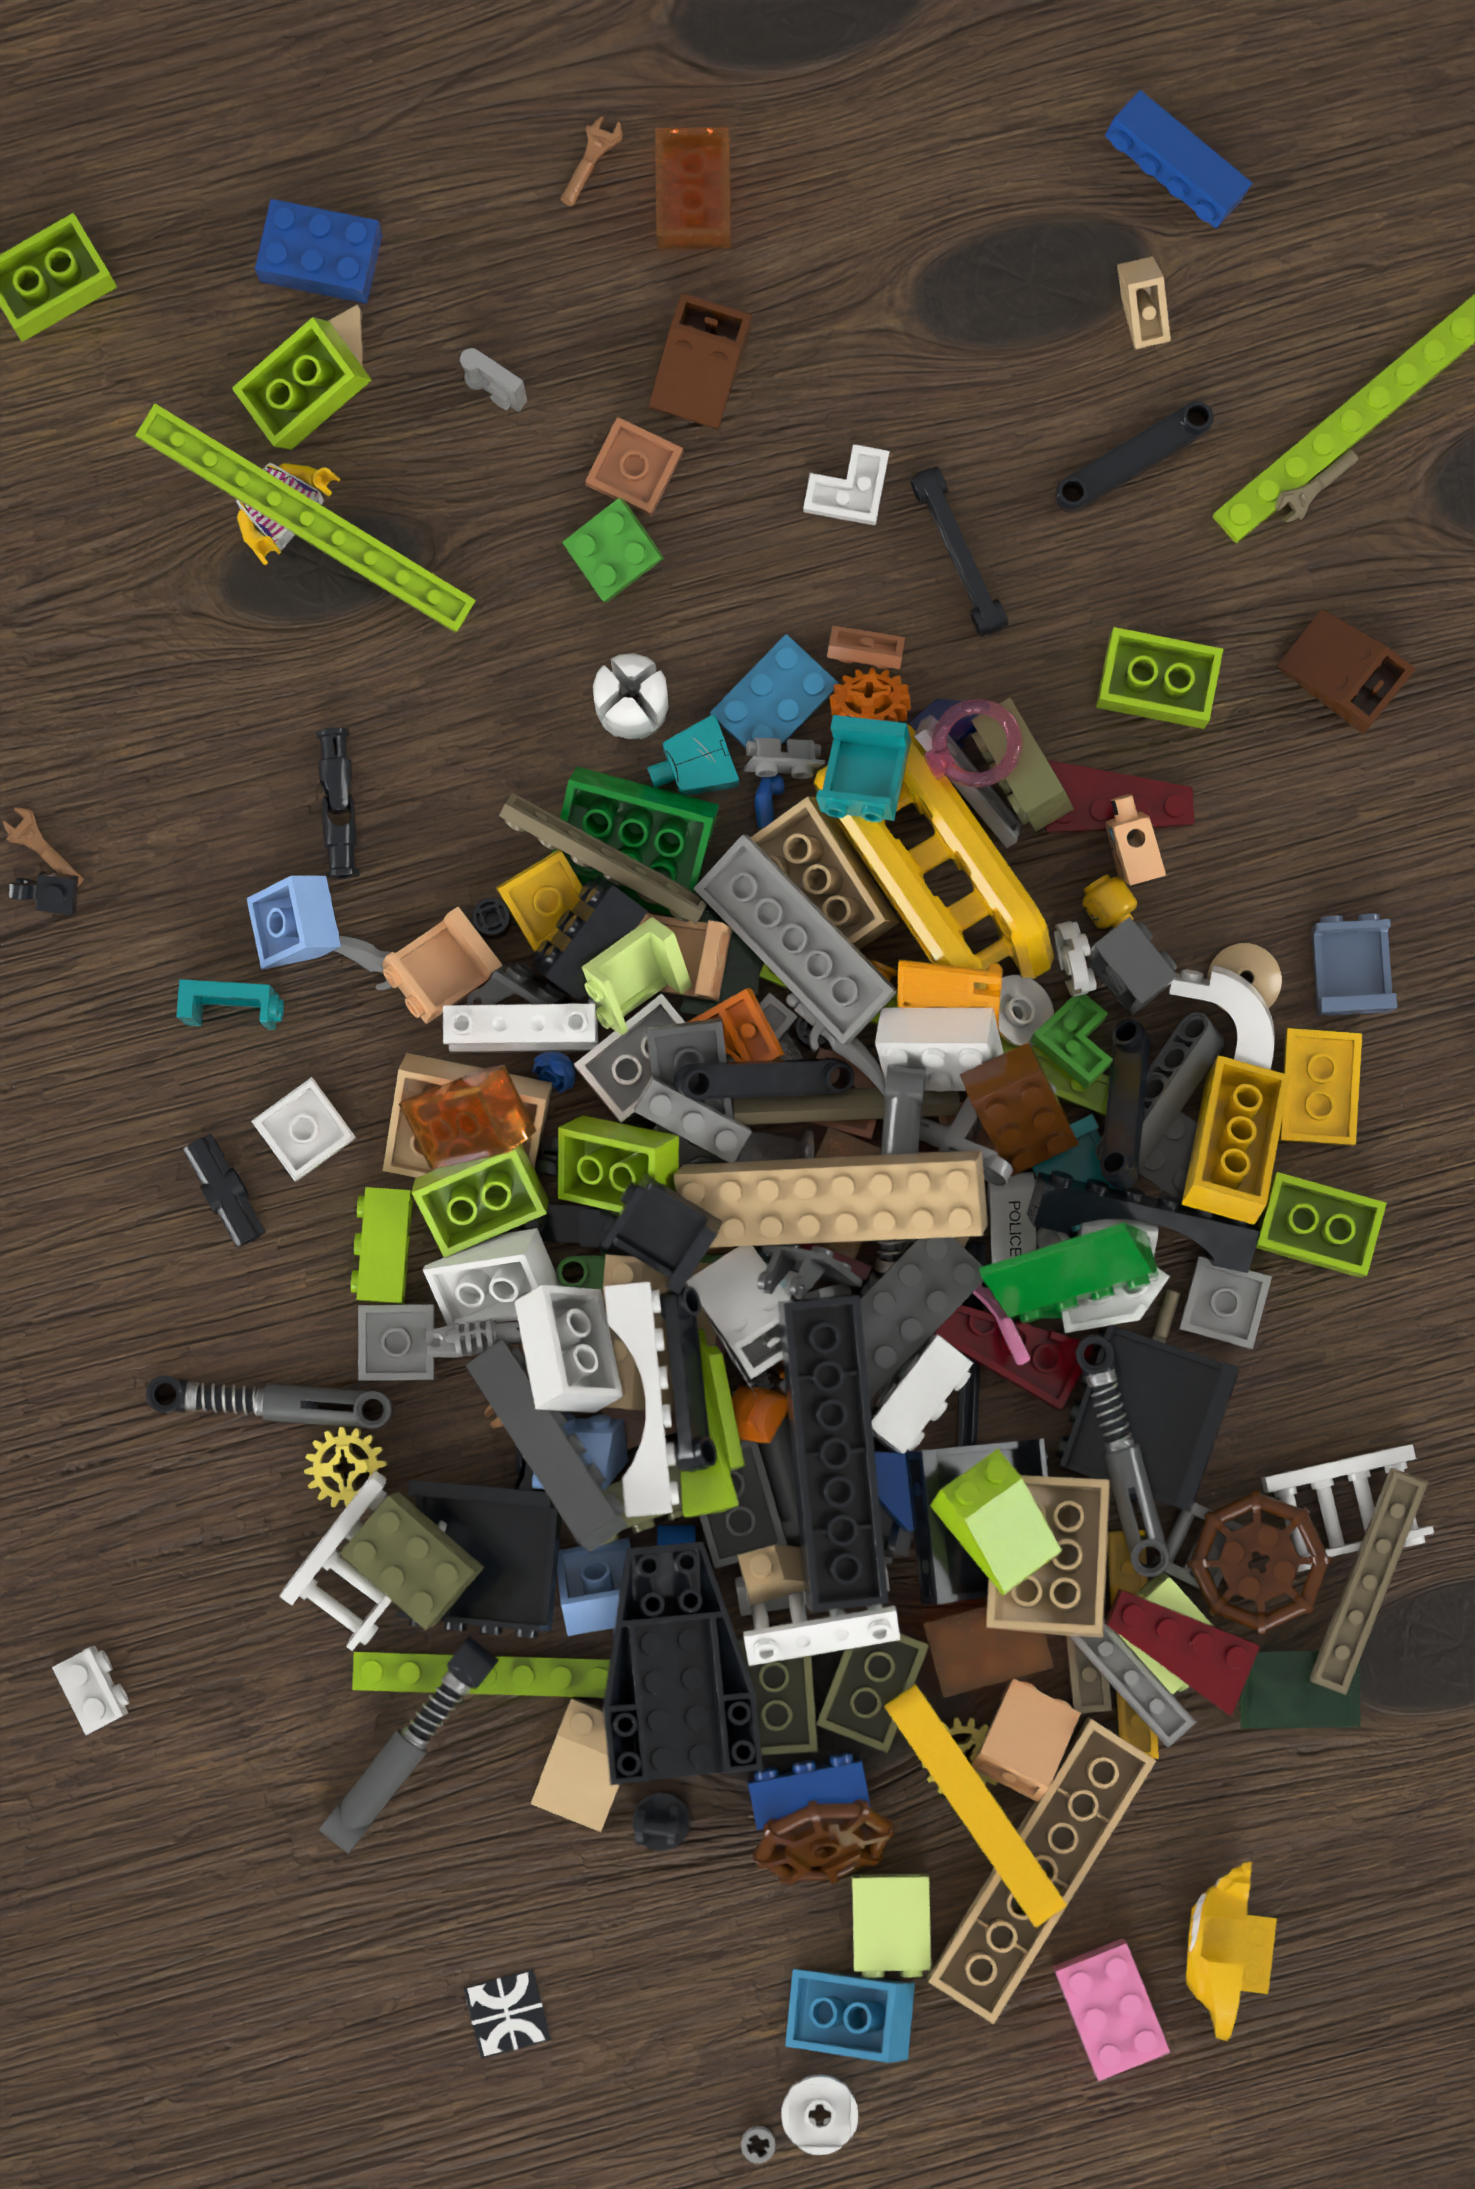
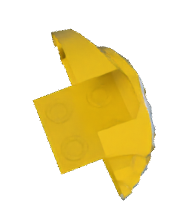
(1228, 1949)

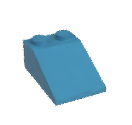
(850, 2015)

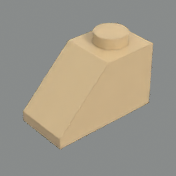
(1144, 302)
(772, 1572)

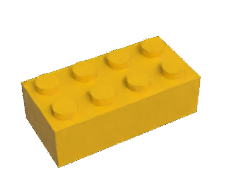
(1236, 1140)

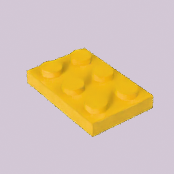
(1321, 1086)

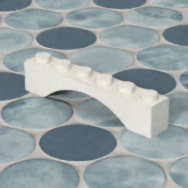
(647, 1481)

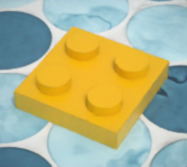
(541, 896)

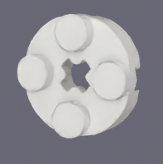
(1071, 953)
(803, 2129)

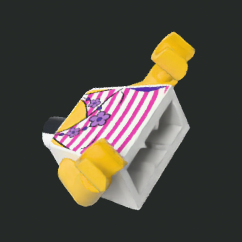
(264, 534)

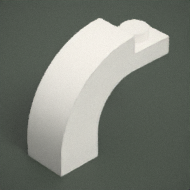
(1243, 1004)

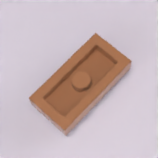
(866, 647)

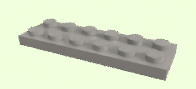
(795, 940)

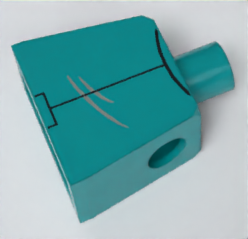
(696, 761)

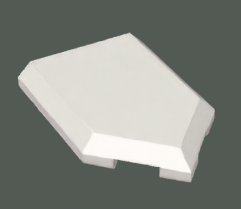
(1121, 1308)

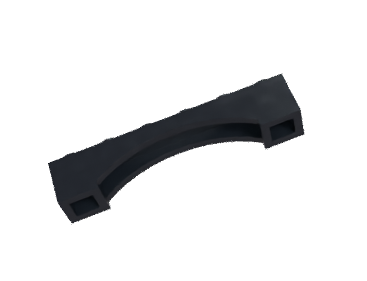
(1064, 1203)

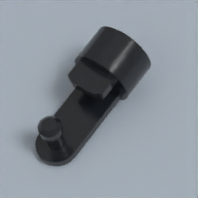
(574, 1225)
(661, 1821)

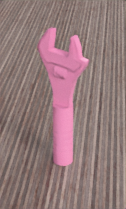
(1005, 1324)

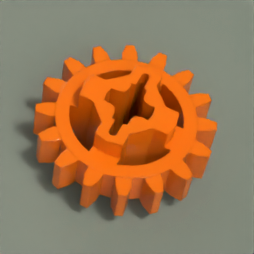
(871, 697)

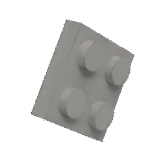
(1225, 1304)
(395, 1342)

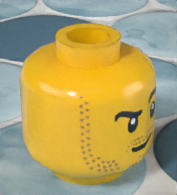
(1108, 902)

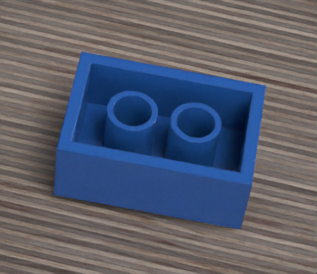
(318, 251)
(782, 1793)

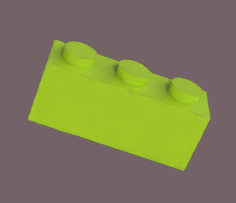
(382, 1245)

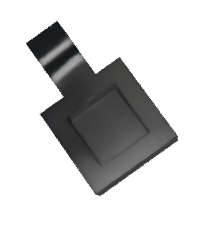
(52, 892)

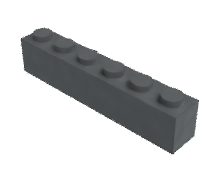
(548, 1447)

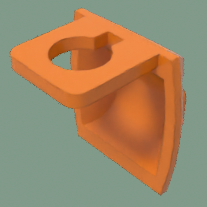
(758, 1414)

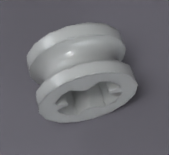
(753, 2155)

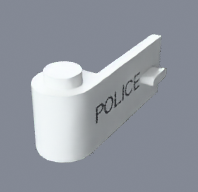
(1009, 1224)

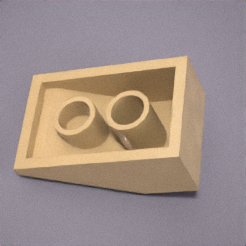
(577, 1771)

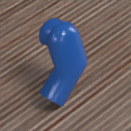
(763, 799)

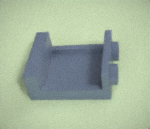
(1352, 966)

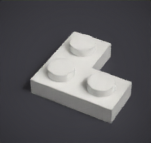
(857, 496)

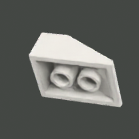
(490, 1277)

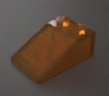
(468, 1118)

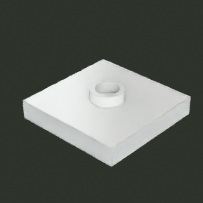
(303, 1129)

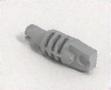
(470, 1338)

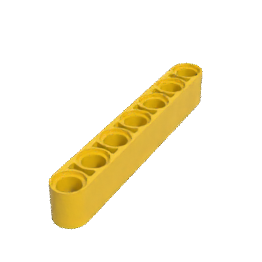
(975, 1806)

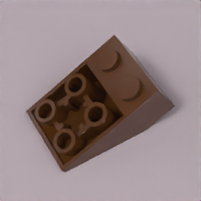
(700, 360)
(1345, 669)

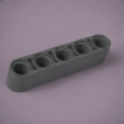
(1175, 1077)

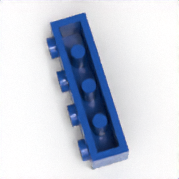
(1178, 159)

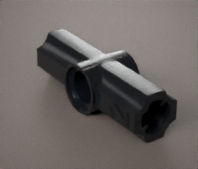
(224, 1190)

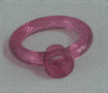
(941, 761)

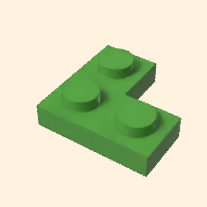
(1066, 1040)

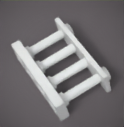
(520, 1028)
(1321, 1479)
(327, 1556)
(813, 1636)

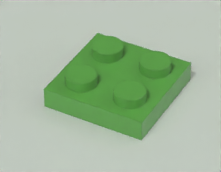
(613, 550)

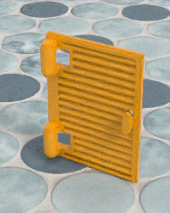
(948, 986)

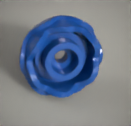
(555, 1068)

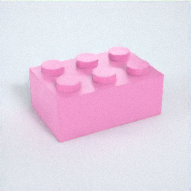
(1111, 2009)

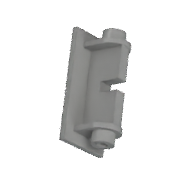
(798, 760)

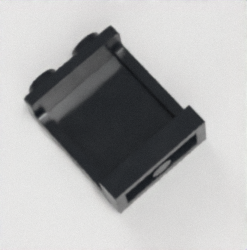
(661, 1230)

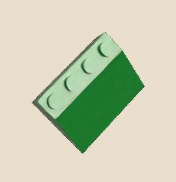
(644, 823)
(1071, 1272)

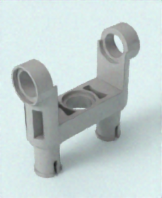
(961, 1137)

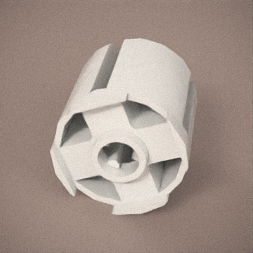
(622, 715)

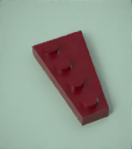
(1094, 788)
(1052, 1361)
(1192, 1650)

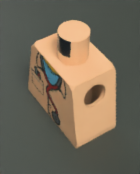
(1139, 857)

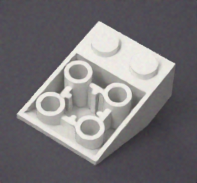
(740, 1311)

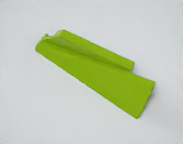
(713, 1488)

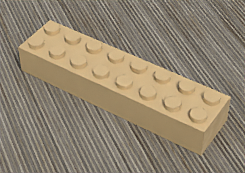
(840, 1198)
(1065, 1837)

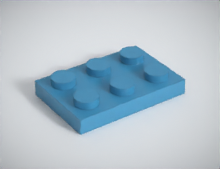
(775, 695)

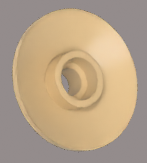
(1257, 962)

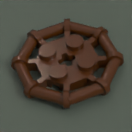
(1238, 1553)
(823, 1841)

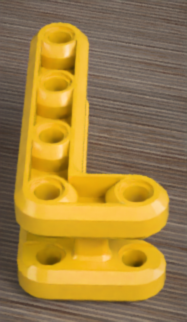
(962, 839)

